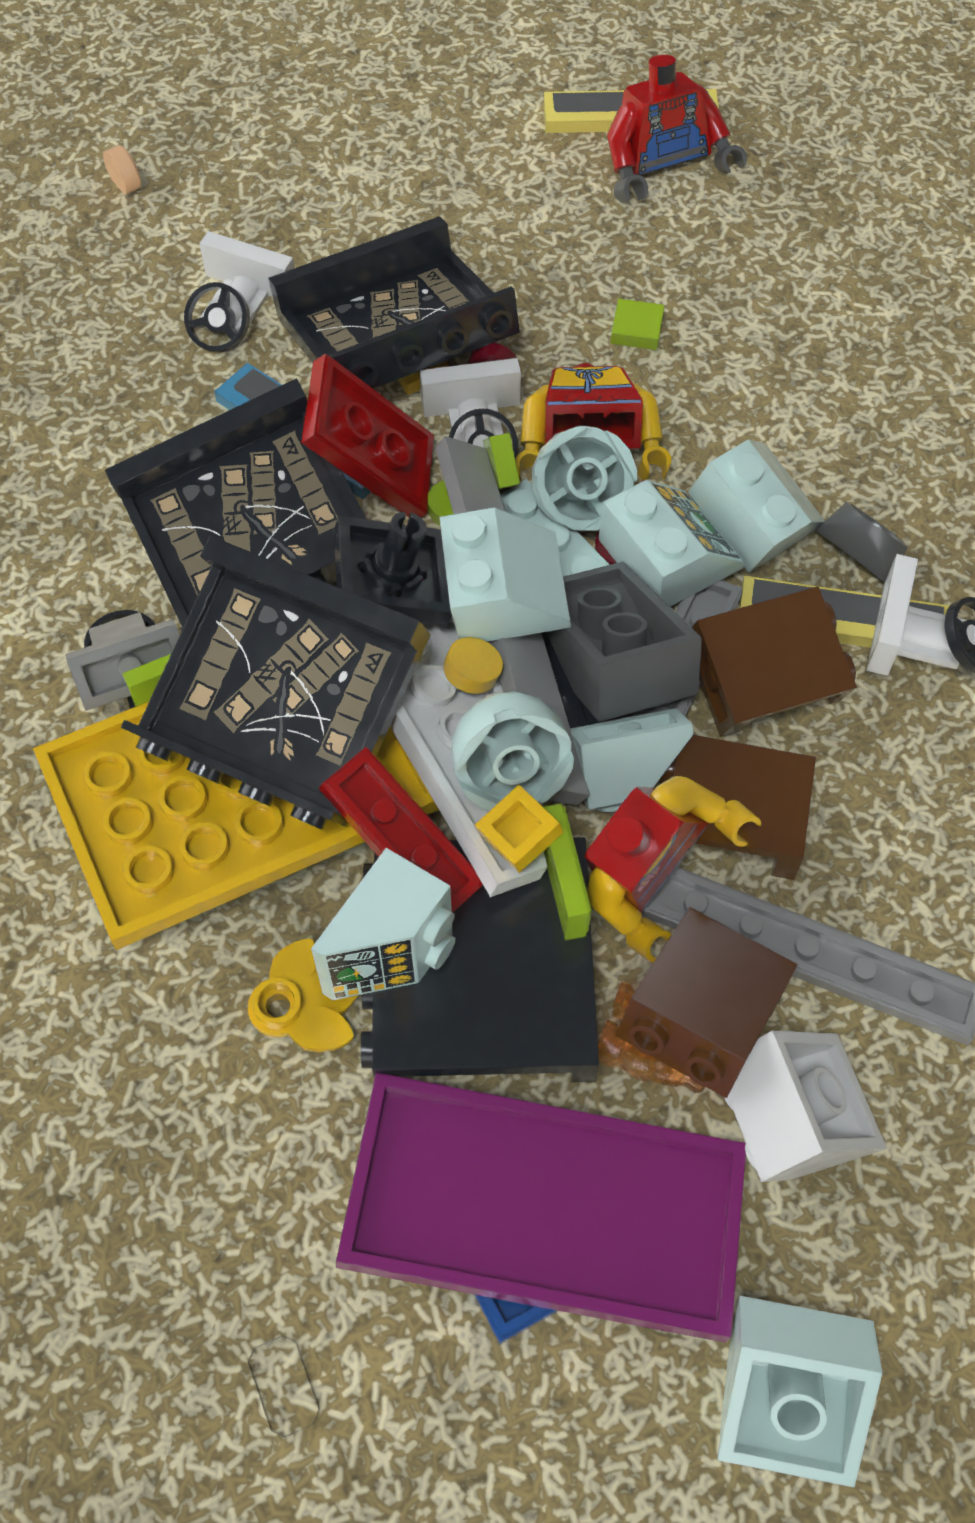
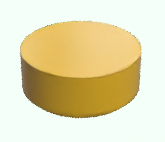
(472, 665)

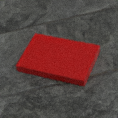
(368, 437)

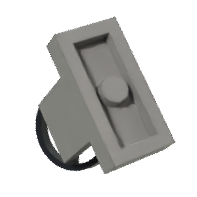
(117, 649)

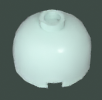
(579, 473)
(508, 744)

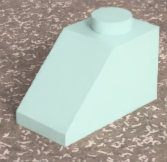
(628, 754)

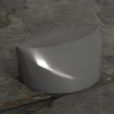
(863, 539)

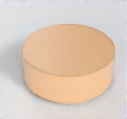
(122, 169)

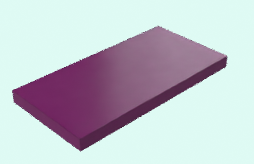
(546, 1207)

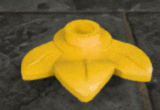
(313, 1018)

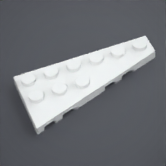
(425, 731)

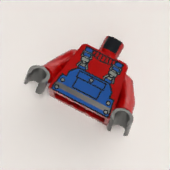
(665, 125)

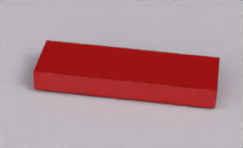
(393, 820)

